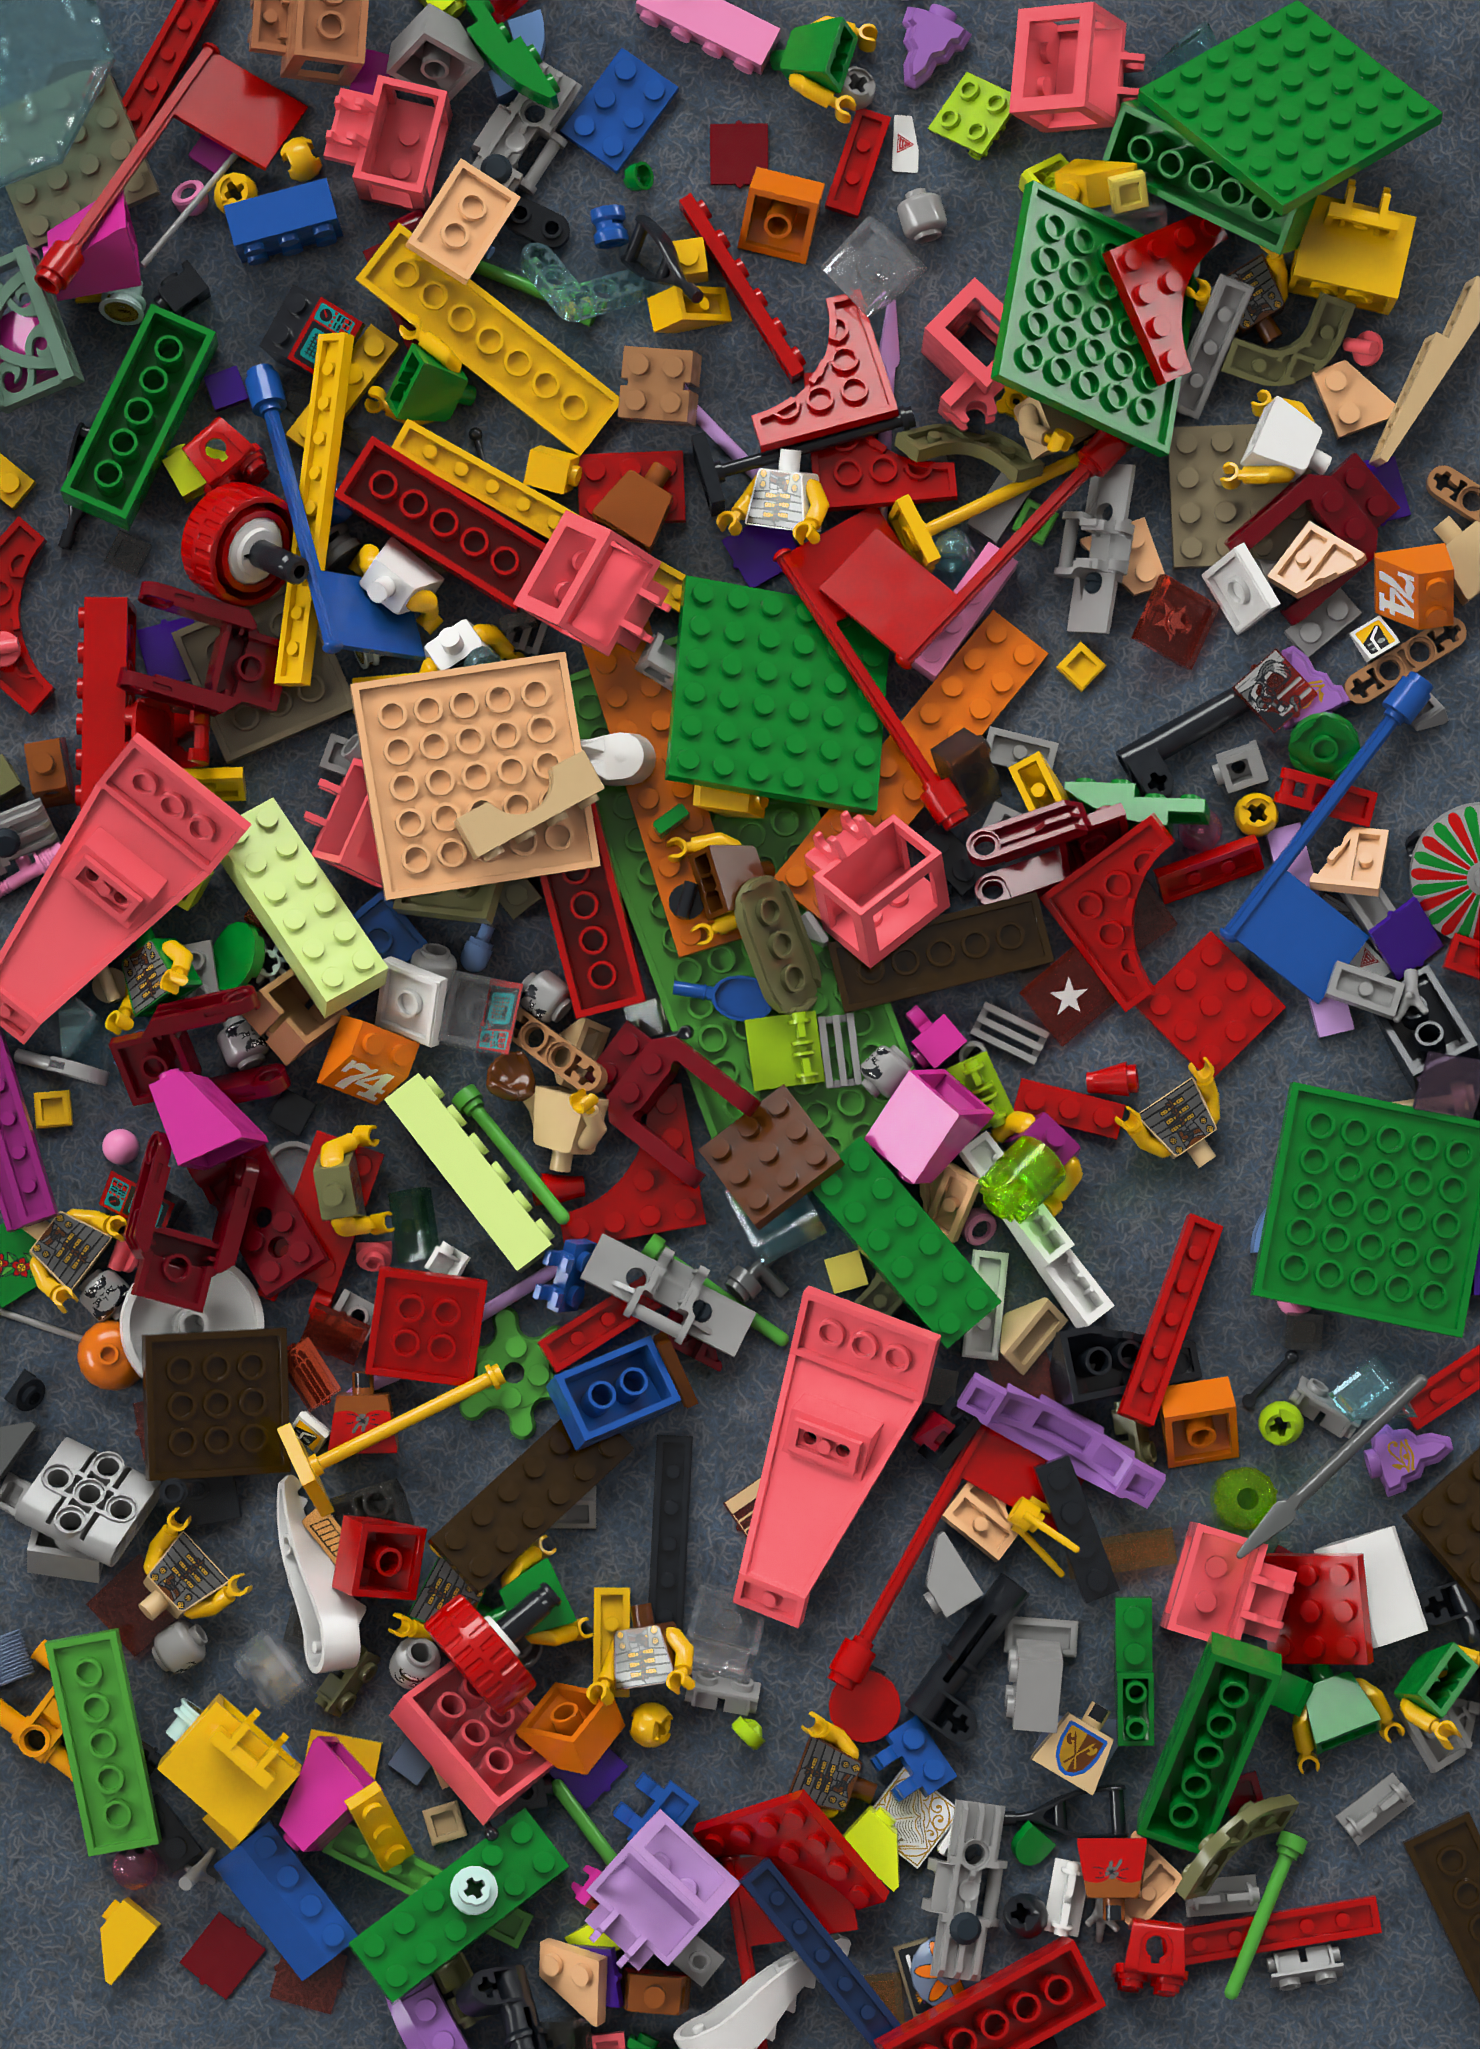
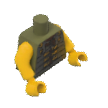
(340, 1185)

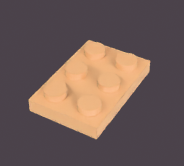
(462, 221)

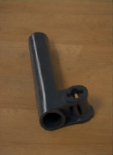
(1145, 756)

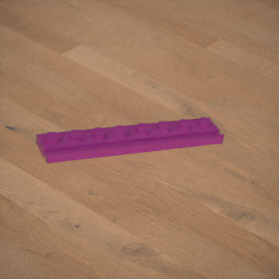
(24, 1184)

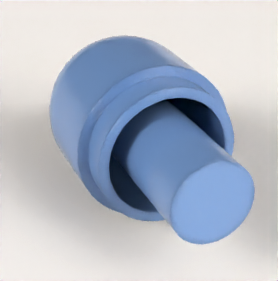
(477, 950)

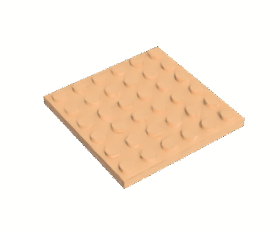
(463, 740)

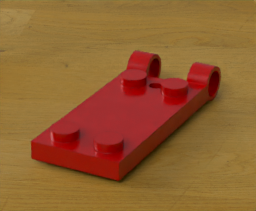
(335, 1246)

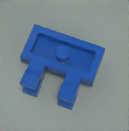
(568, 1288)
(920, 1758)
(671, 1800)

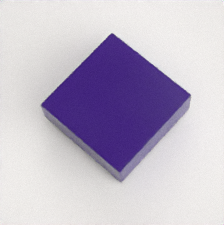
(226, 388)

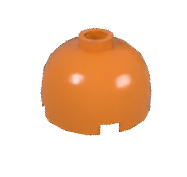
(103, 1357)

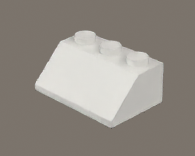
(1390, 1589)

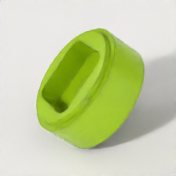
(749, 1731)

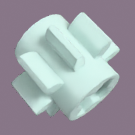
(277, 968)

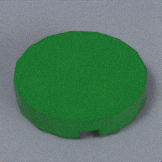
(1323, 745)
(238, 955)

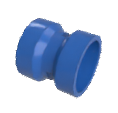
(609, 226)

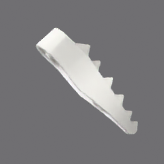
(620, 758)
(326, 1614)
(754, 2008)

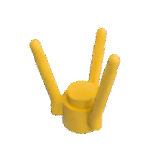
(1027, 1516)

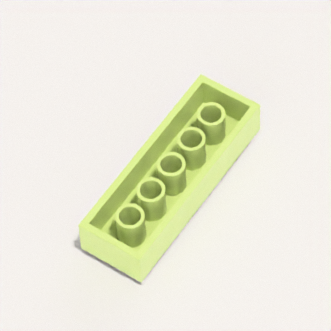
(303, 911)
(469, 1173)

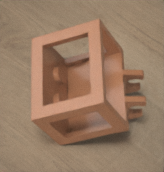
(312, 32)

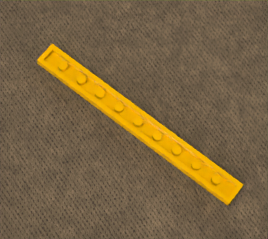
(501, 491)
(317, 493)

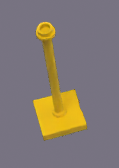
(917, 535)
(311, 1467)

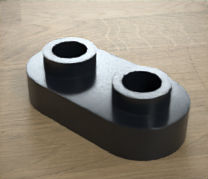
(536, 222)

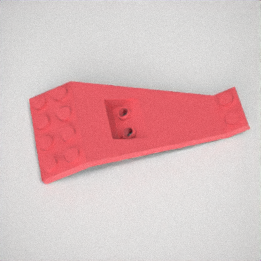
(122, 866)
(851, 1384)

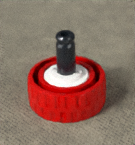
(241, 545)
(487, 1648)

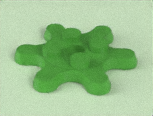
(519, 1398)

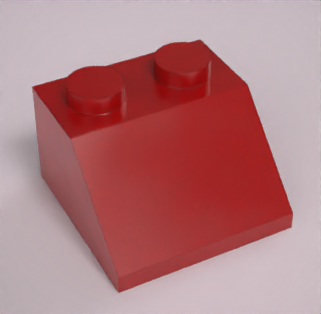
(379, 1558)

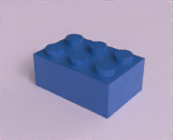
(283, 222)
(613, 1393)

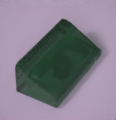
(413, 1224)

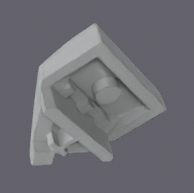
(1433, 1753)

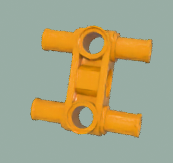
(44, 1719)

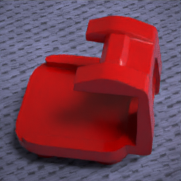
(244, 463)
(164, 728)
(1137, 1969)

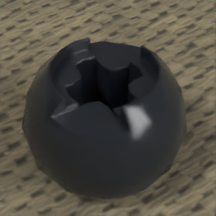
(1016, 1908)

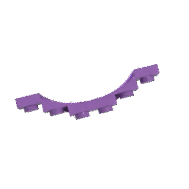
(1056, 1430)
(426, 2020)

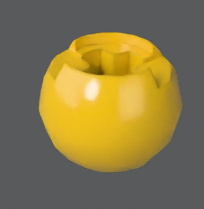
(299, 155)
(230, 181)
(1252, 801)
(651, 1724)

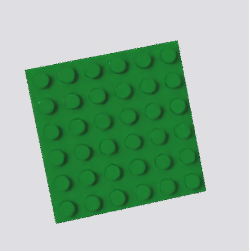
(1290, 107)
(1068, 330)
(770, 702)
(1372, 1211)

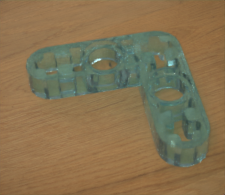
(578, 300)

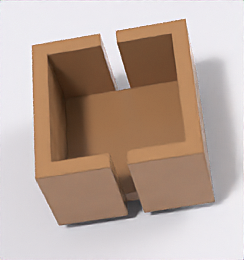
(657, 386)
(287, 1021)

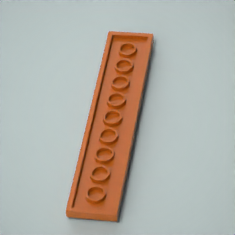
(964, 695)
(644, 707)

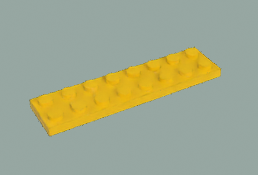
(492, 343)

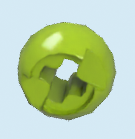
(1288, 1413)

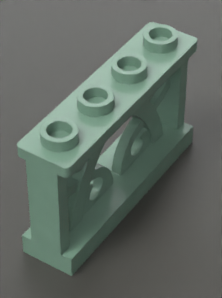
(59, 351)

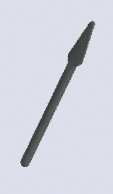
(1284, 1512)

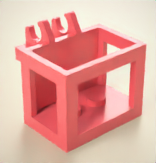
(1071, 72)
(391, 142)
(970, 377)
(593, 586)
(347, 834)
(870, 891)
(1225, 1593)

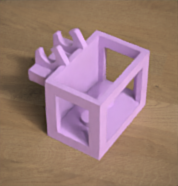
(658, 1893)

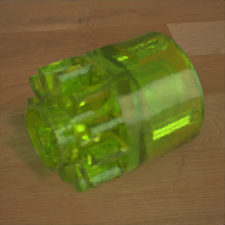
(1021, 1179)
(1224, 1497)

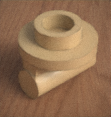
(109, 985)

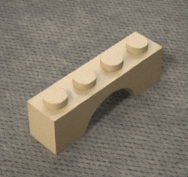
(570, 784)

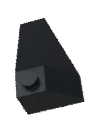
(1099, 1361)

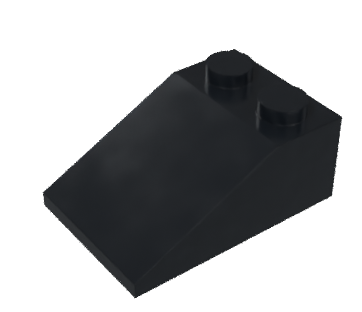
(1437, 1031)

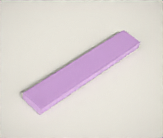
(1329, 1015)

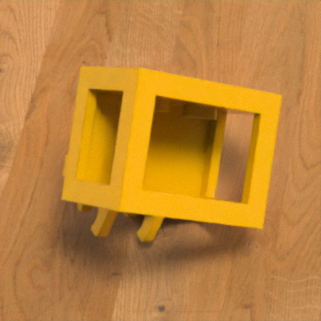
(1353, 252)
(230, 1766)

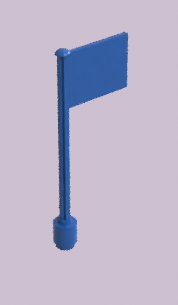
(342, 606)
(1283, 917)

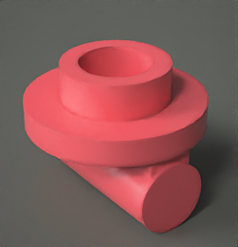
(1365, 348)
(9, 649)
(374, 1254)
(122, 1258)

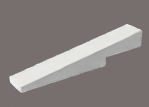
(1046, 1247)

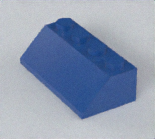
(286, 1900)

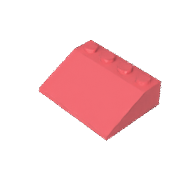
(470, 1742)

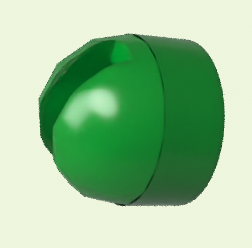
(640, 170)

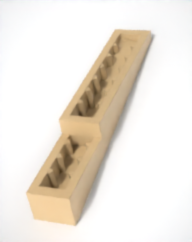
(1429, 369)

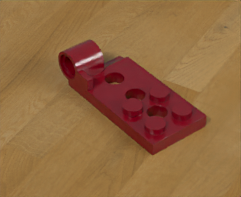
(287, 1223)

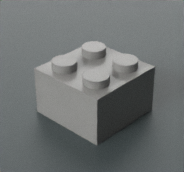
(1036, 1685)

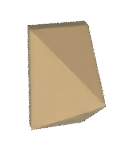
(586, 1036)
(1028, 1332)

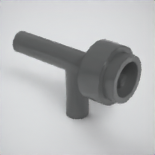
(744, 1283)

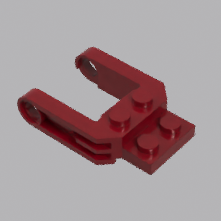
(1344, 503)
(240, 663)
(1063, 825)
(168, 1046)
(640, 1073)
(177, 1264)

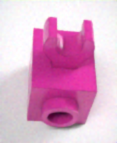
(936, 1040)

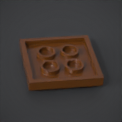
(771, 1157)

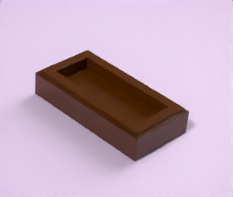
(675, 1369)

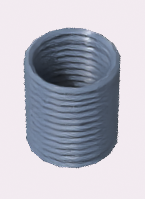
(14, 1658)

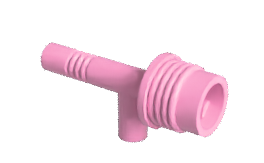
(29, 870)

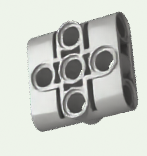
(97, 1529)

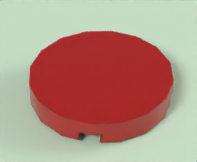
(868, 1710)

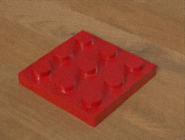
(1210, 1005)
(425, 1326)
(1327, 1612)

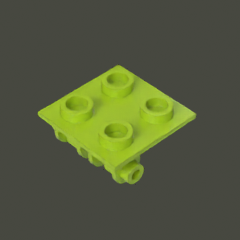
(973, 115)
(784, 1050)
(983, 1081)

